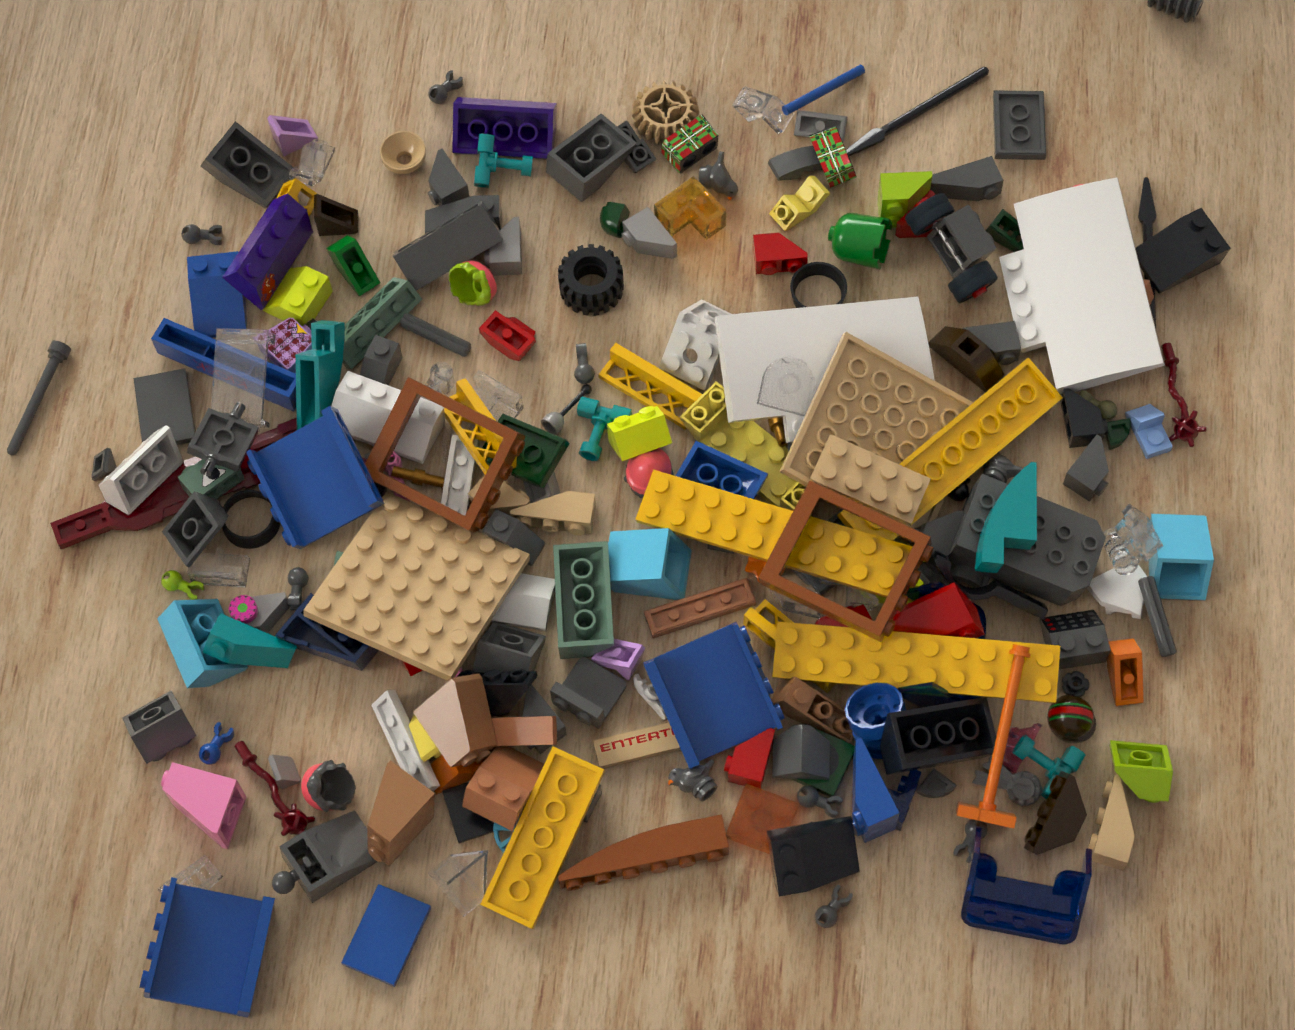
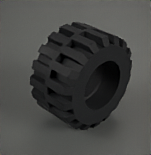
(585, 262)

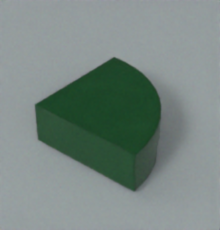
(1117, 432)

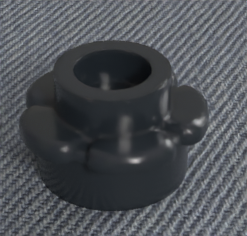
(1070, 689)

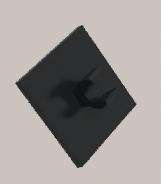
(465, 822)

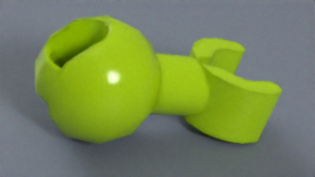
(176, 582)

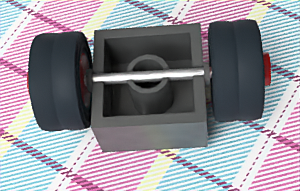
(958, 242)

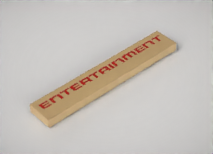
(635, 745)

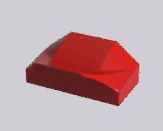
(508, 335)

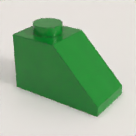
(353, 265)

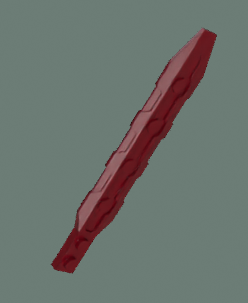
(160, 504)

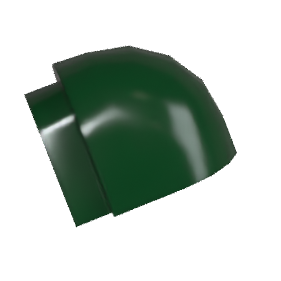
(612, 218)

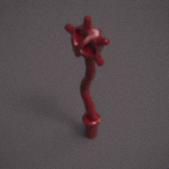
(1187, 427)
(292, 819)

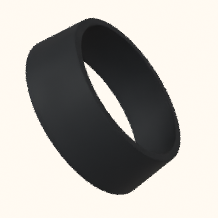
(818, 268)
(254, 541)

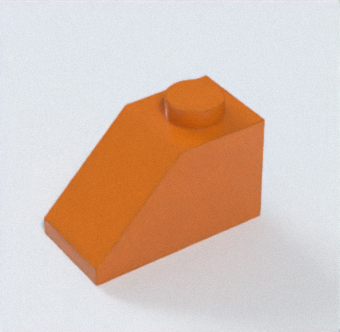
(1125, 672)

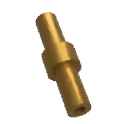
(776, 426)
(418, 476)

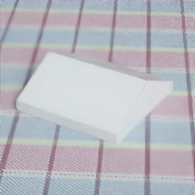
(527, 603)

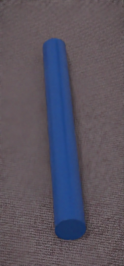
(823, 89)

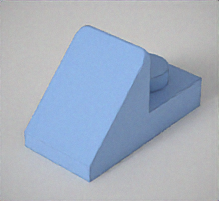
(1149, 431)

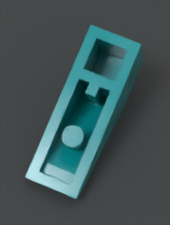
(245, 645)

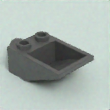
(329, 854)

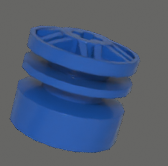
(867, 713)

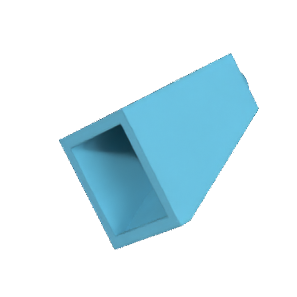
(1185, 560)
(649, 563)

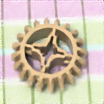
(649, 110)

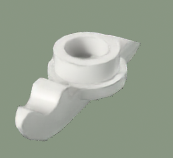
(649, 695)

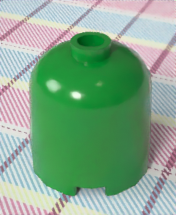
(861, 239)

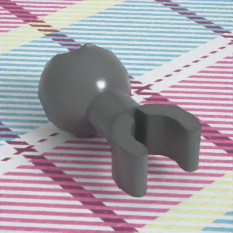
(439, 93)
(192, 234)
(584, 372)
(297, 579)
(813, 798)
(970, 828)
(828, 912)

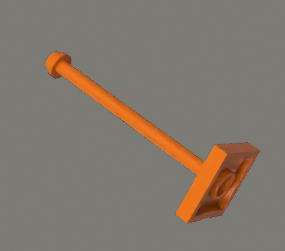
(987, 809)

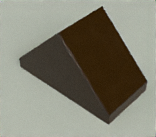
(334, 217)

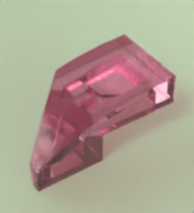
(1010, 760)

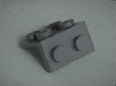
(588, 692)

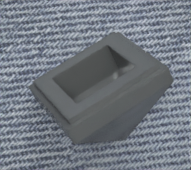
(103, 464)

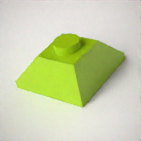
(1143, 768)

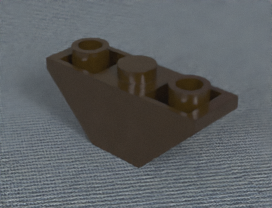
(968, 356)
(1058, 816)

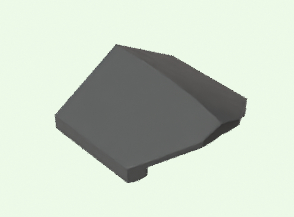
(801, 754)

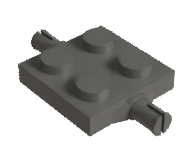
(223, 439)

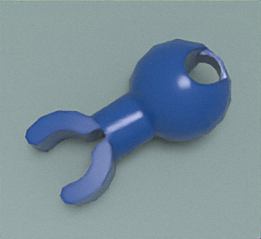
(212, 750)

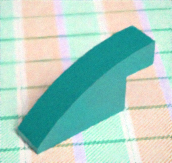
(319, 370)
(1010, 521)

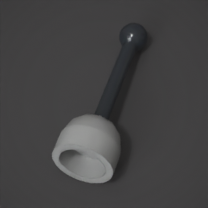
(554, 421)

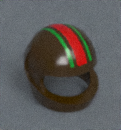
(1071, 719)

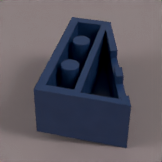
(324, 641)

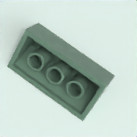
(583, 599)

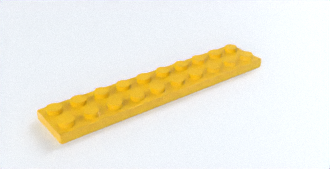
(973, 438)
(755, 526)
(910, 659)

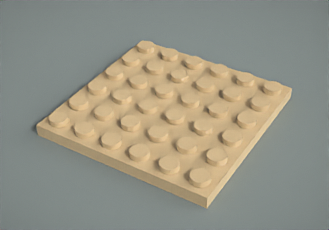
(874, 406)
(417, 586)

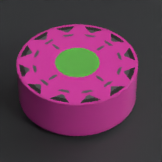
(243, 609)

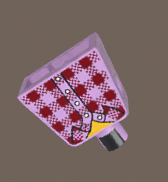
(289, 340)

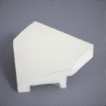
(1119, 592)

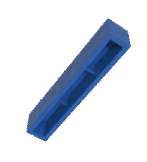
(199, 353)

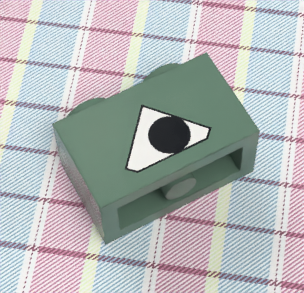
(214, 486)

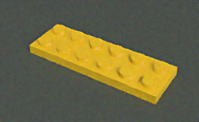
(542, 837)

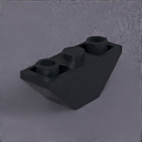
(504, 688)

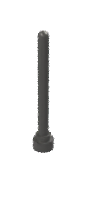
(57, 353)

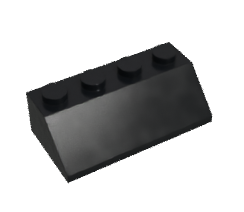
(937, 735)

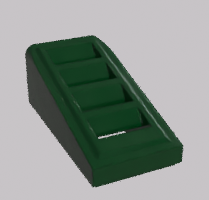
(1001, 236)

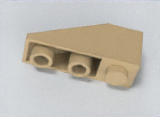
(562, 512)
(1115, 832)

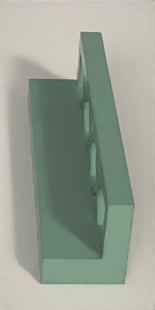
(377, 318)

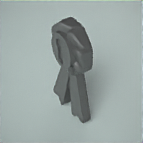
(1021, 787)

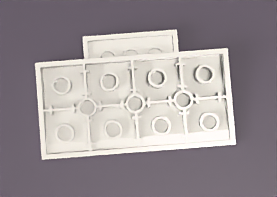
(1081, 287)
(757, 339)

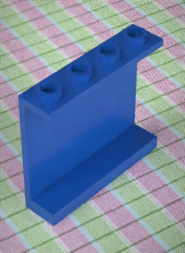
(315, 480)
(713, 693)
(207, 949)

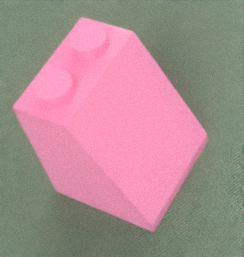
(205, 799)

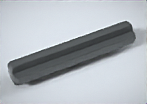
(435, 334)
(1157, 616)

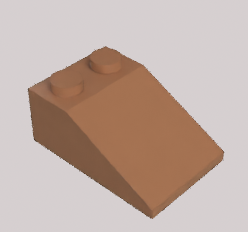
(502, 786)

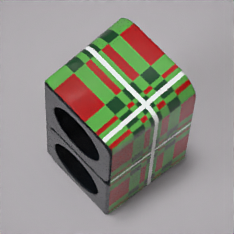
(690, 144)
(833, 156)

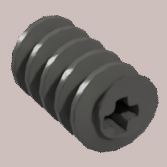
(1189, 8)

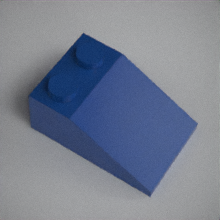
(213, 299)
(721, 471)
(872, 804)

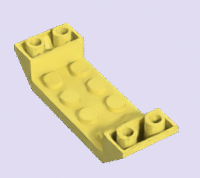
(745, 442)

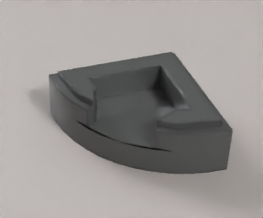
(936, 785)

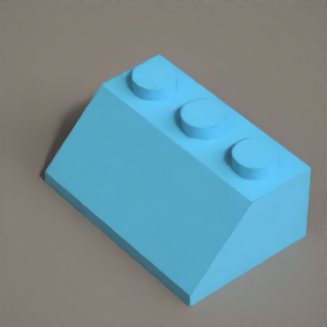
(186, 629)

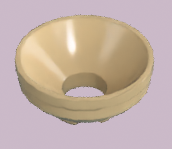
(401, 144)

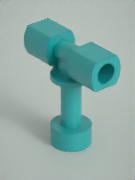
(489, 161)
(600, 417)
(1068, 763)

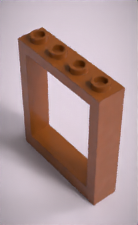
(499, 470)
(896, 598)

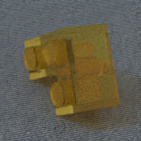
(691, 205)

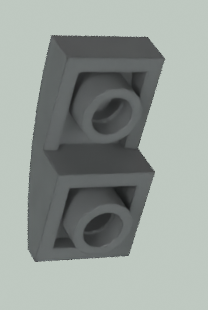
(641, 155)
(794, 162)

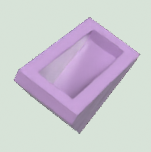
(290, 133)

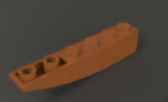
(652, 851)

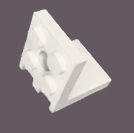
(694, 330)

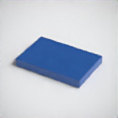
(386, 935)

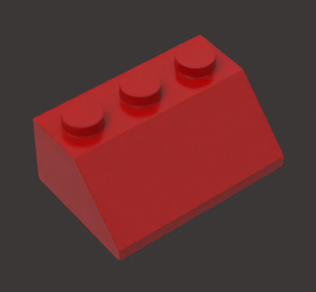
(941, 613)

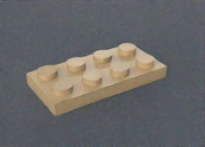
(870, 480)

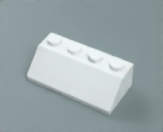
(367, 406)

